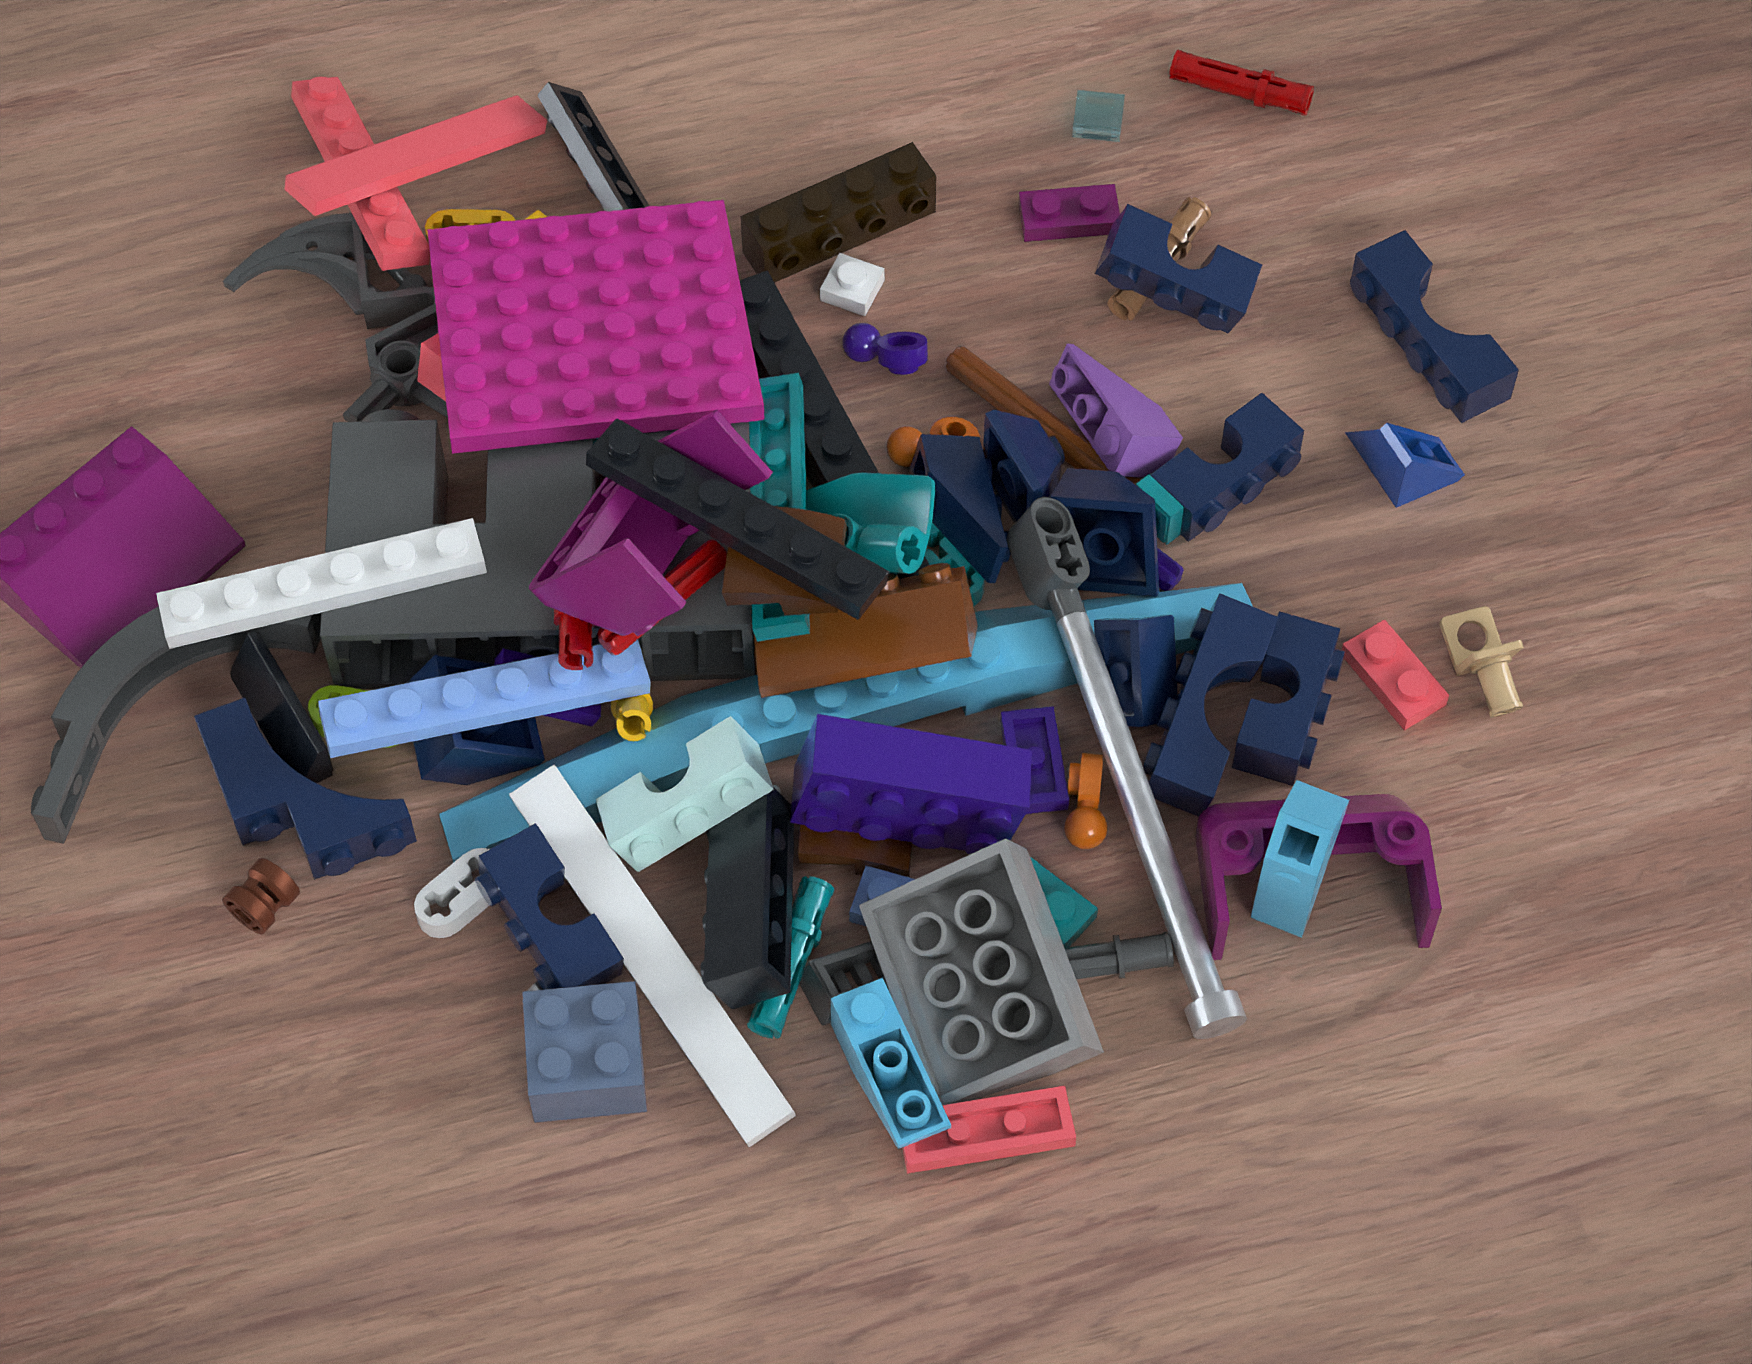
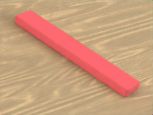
(414, 155)

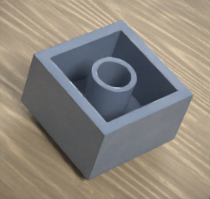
(584, 1051)

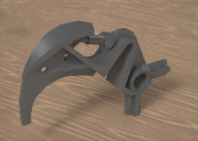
(409, 308)

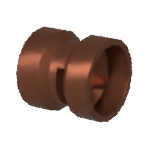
(261, 896)

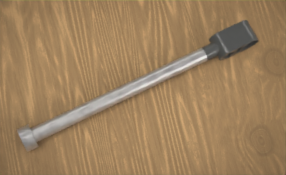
(1051, 570)

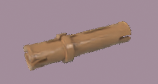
(1186, 224)

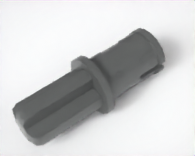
(1121, 956)

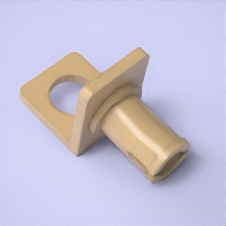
(1488, 663)

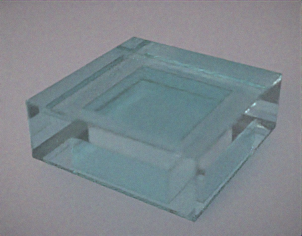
(1098, 115)

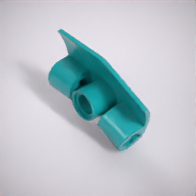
(884, 516)

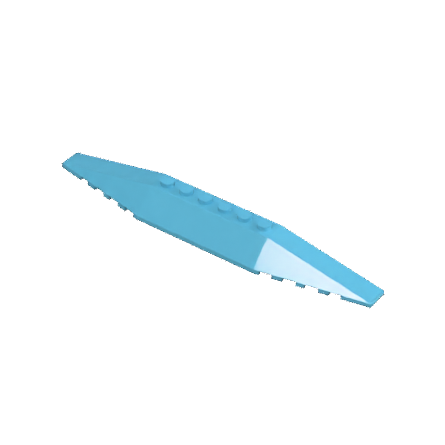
(1012, 659)

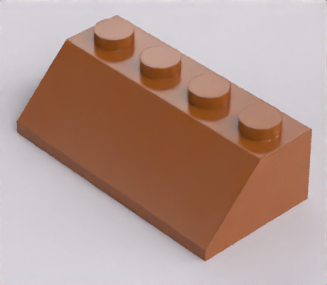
(904, 628)

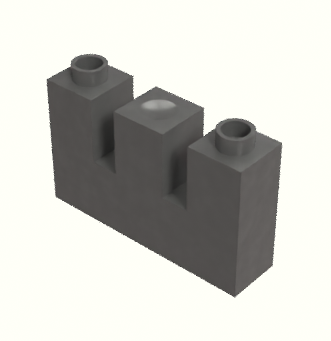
(394, 482)

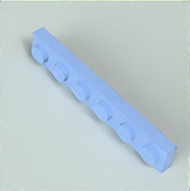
(478, 699)

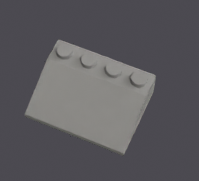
(981, 975)

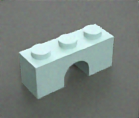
(721, 779)

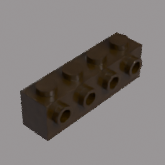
(839, 213)

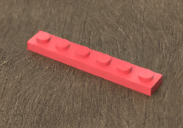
(340, 131)

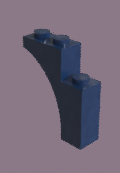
(272, 797)

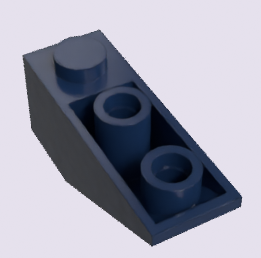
(964, 499)

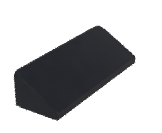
(279, 710)

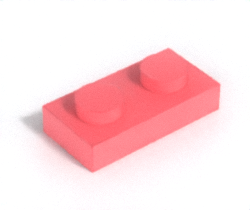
(1394, 674)

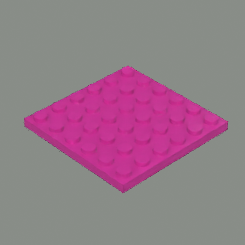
(591, 322)

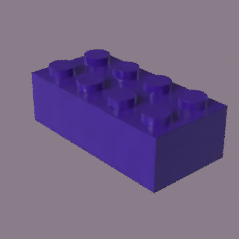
(909, 785)

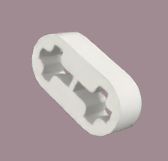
(454, 888)

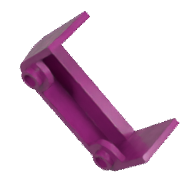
(622, 544)
(1237, 835)

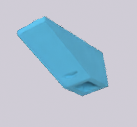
(1298, 857)
(887, 1063)

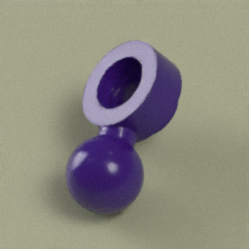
(897, 350)

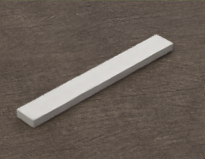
(654, 958)

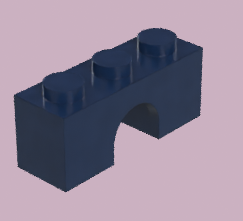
(1140, 261)
(1262, 446)
(1276, 736)
(518, 878)

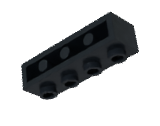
(750, 903)

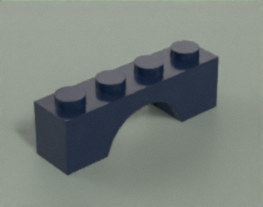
(1464, 370)
(1189, 758)

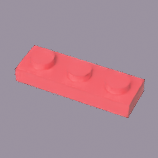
(996, 1130)

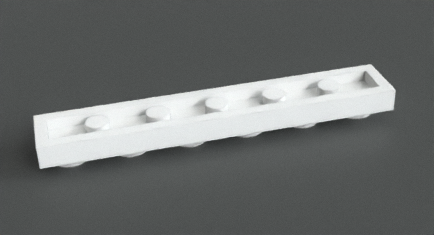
(320, 583)

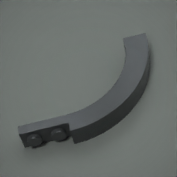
(112, 684)

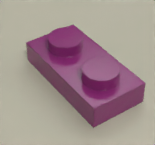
(1068, 212)

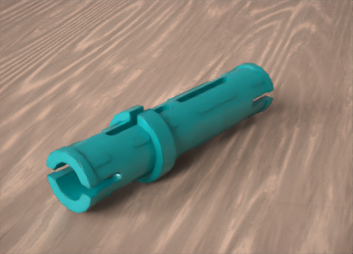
(807, 915)

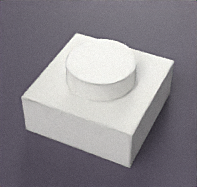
(852, 284)

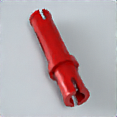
(1249, 84)

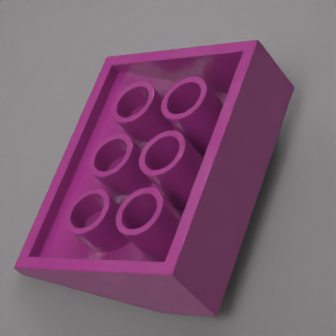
(108, 543)

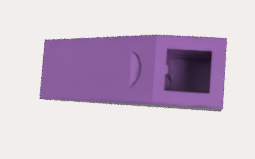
(1117, 419)

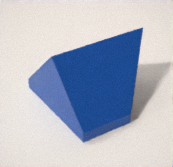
(1406, 461)

